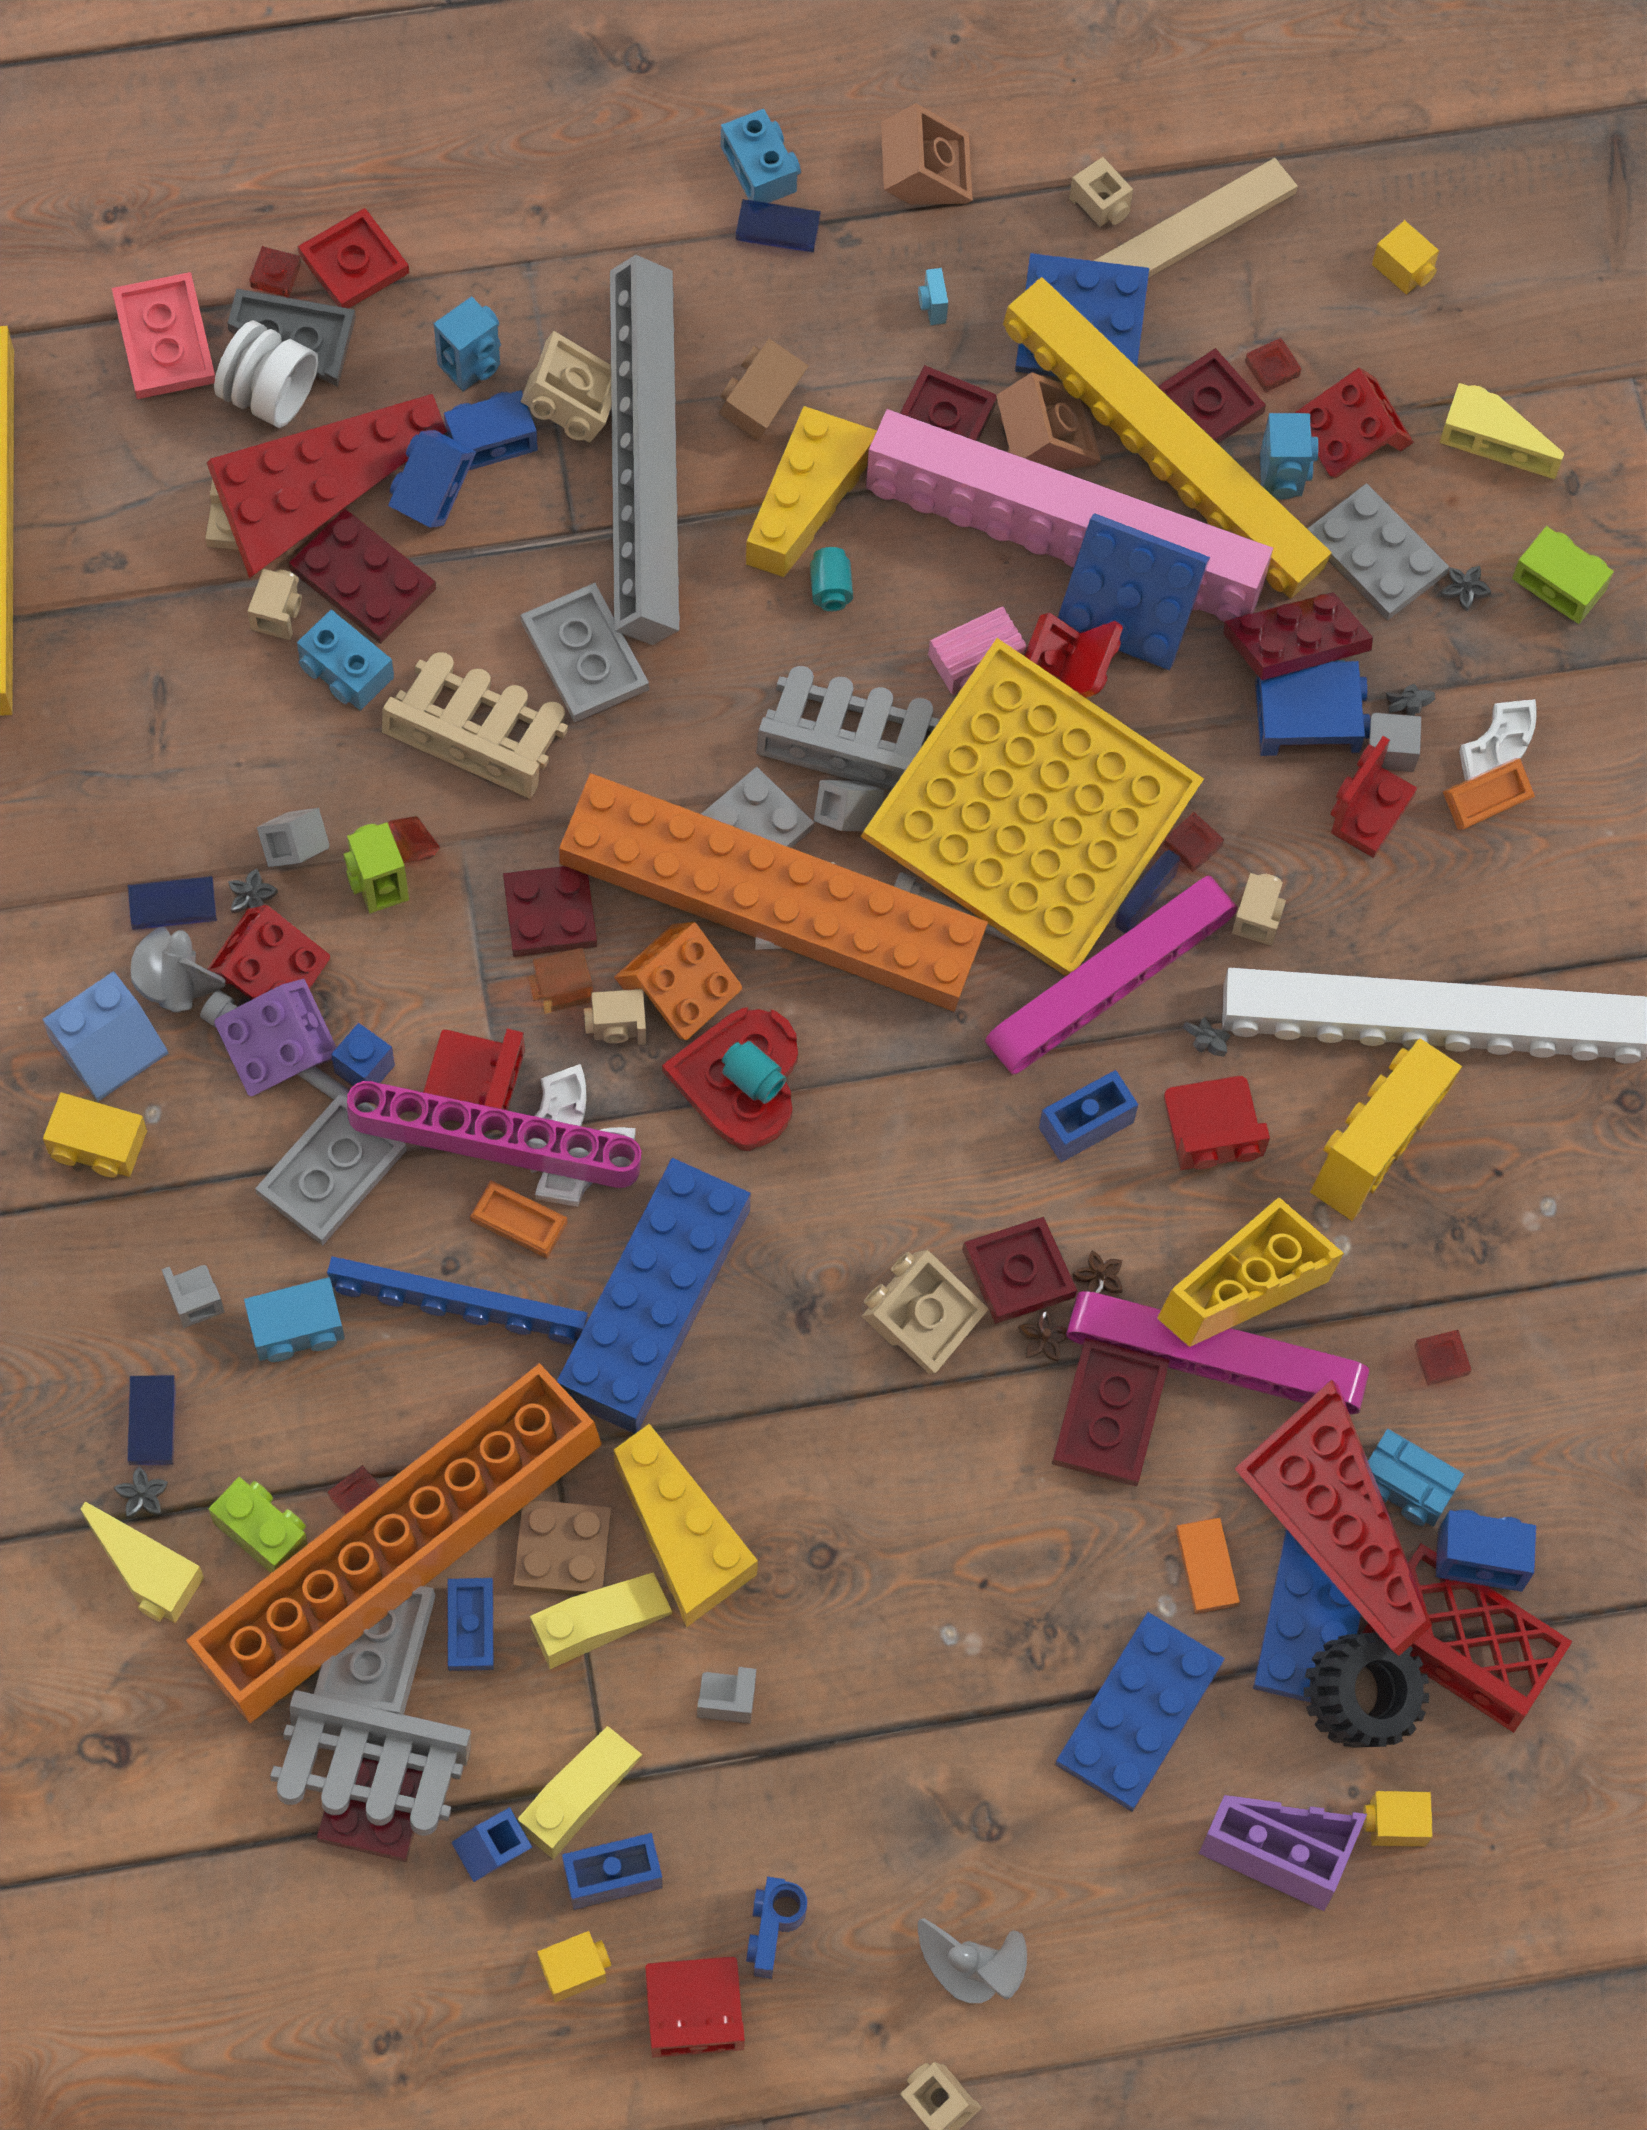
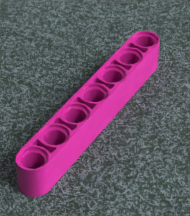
(1111, 975)
(478, 1119)
(1225, 1357)

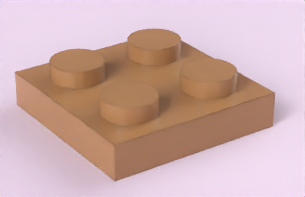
(562, 1547)

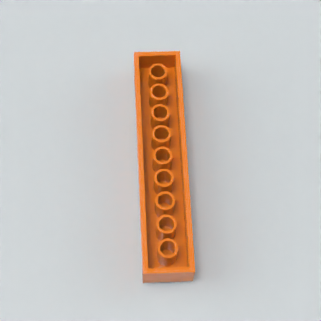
(772, 892)
(394, 1542)

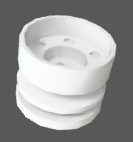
(266, 374)

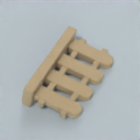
(465, 744)

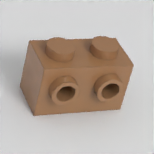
(762, 389)

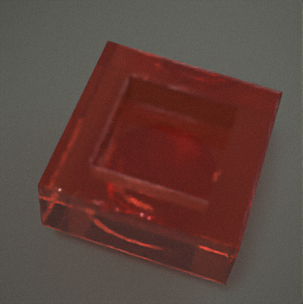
(275, 271)
(1273, 365)
(413, 839)
(1193, 842)
(1442, 1357)
(353, 1490)

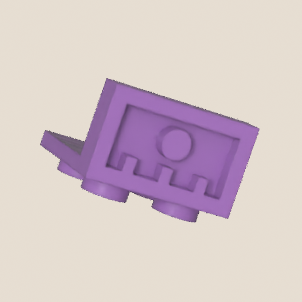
(276, 1036)

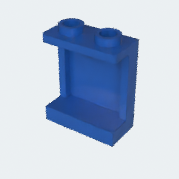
(1313, 707)

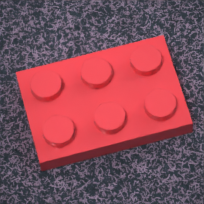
(164, 335)

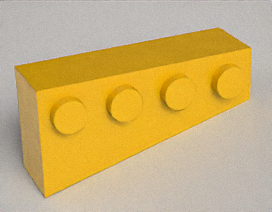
(1251, 1273)

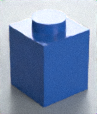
(362, 1057)
(491, 1844)

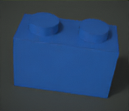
(493, 428)
(431, 478)
(1088, 1116)
(1486, 1550)
(612, 1871)

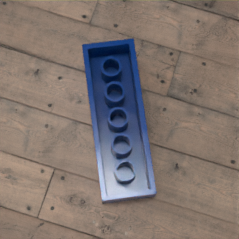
(654, 1295)

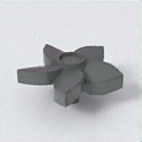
(1466, 586)
(1411, 699)
(251, 892)
(1208, 1037)
(141, 1493)

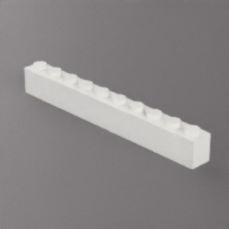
(1435, 1012)

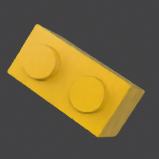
(94, 1135)

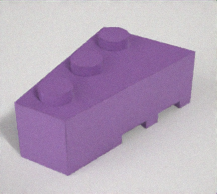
(1283, 1846)

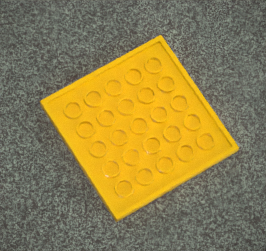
(1032, 808)

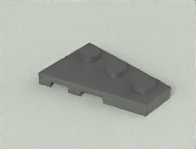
(311, 324)

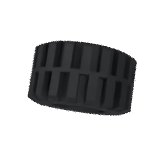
(1335, 1699)

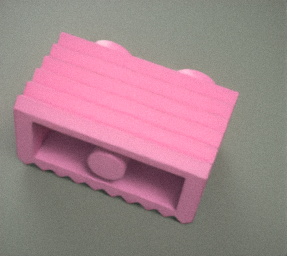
(962, 649)

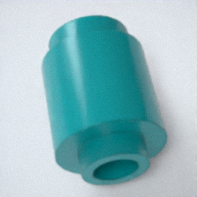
(831, 579)
(753, 1071)

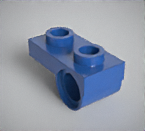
(763, 1946)

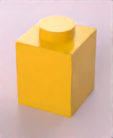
(1406, 258)
(1399, 1818)
(574, 1965)

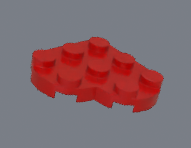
(724, 1106)

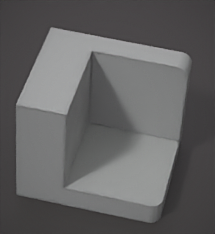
(1404, 738)
(847, 804)
(293, 837)
(193, 1295)
(727, 1696)

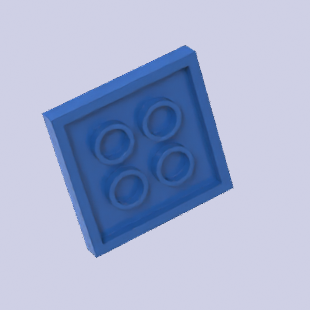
(1103, 292)
(1136, 582)

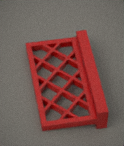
(1458, 1672)

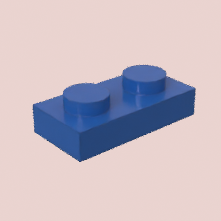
(470, 1624)

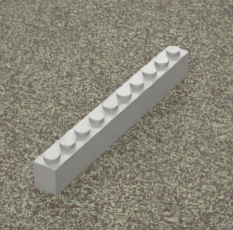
(644, 451)

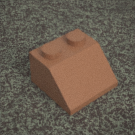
(925, 158)
(1047, 424)

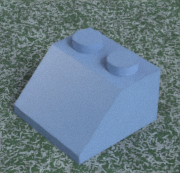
(105, 1036)

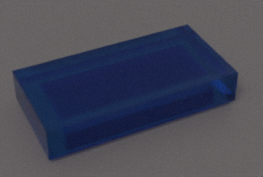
(778, 225)
(1147, 891)
(172, 902)
(151, 1420)

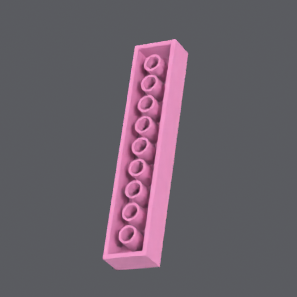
(1047, 507)

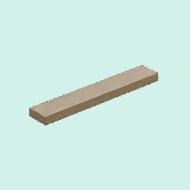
(1206, 219)

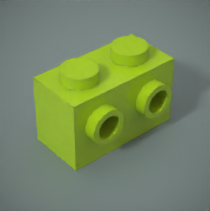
(1563, 574)
(376, 867)
(257, 1525)

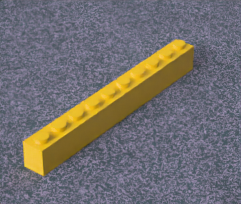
(1162, 434)

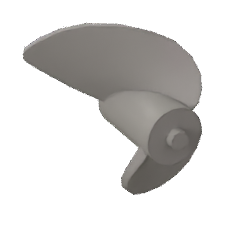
(167, 971)
(971, 1969)

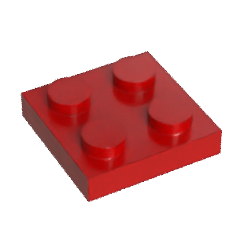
(353, 259)

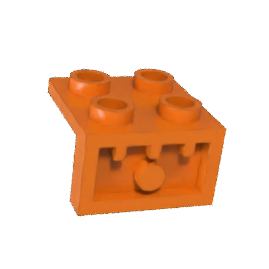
(682, 978)

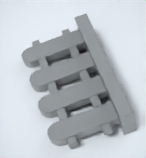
(838, 751)
(377, 1735)

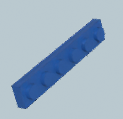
(440, 1296)

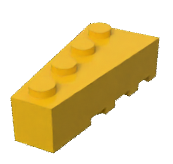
(810, 481)
(1383, 1126)
(686, 1532)

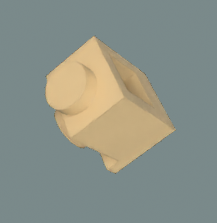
(1102, 193)
(275, 603)
(1260, 909)
(617, 1016)
(922, 2093)

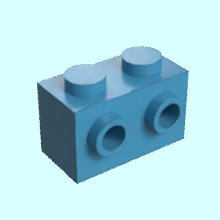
(759, 157)
(468, 343)
(1287, 454)
(344, 660)

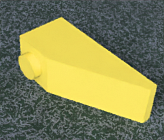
(1494, 430)
(154, 1574)
(598, 1618)
(577, 1792)

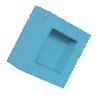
(934, 296)

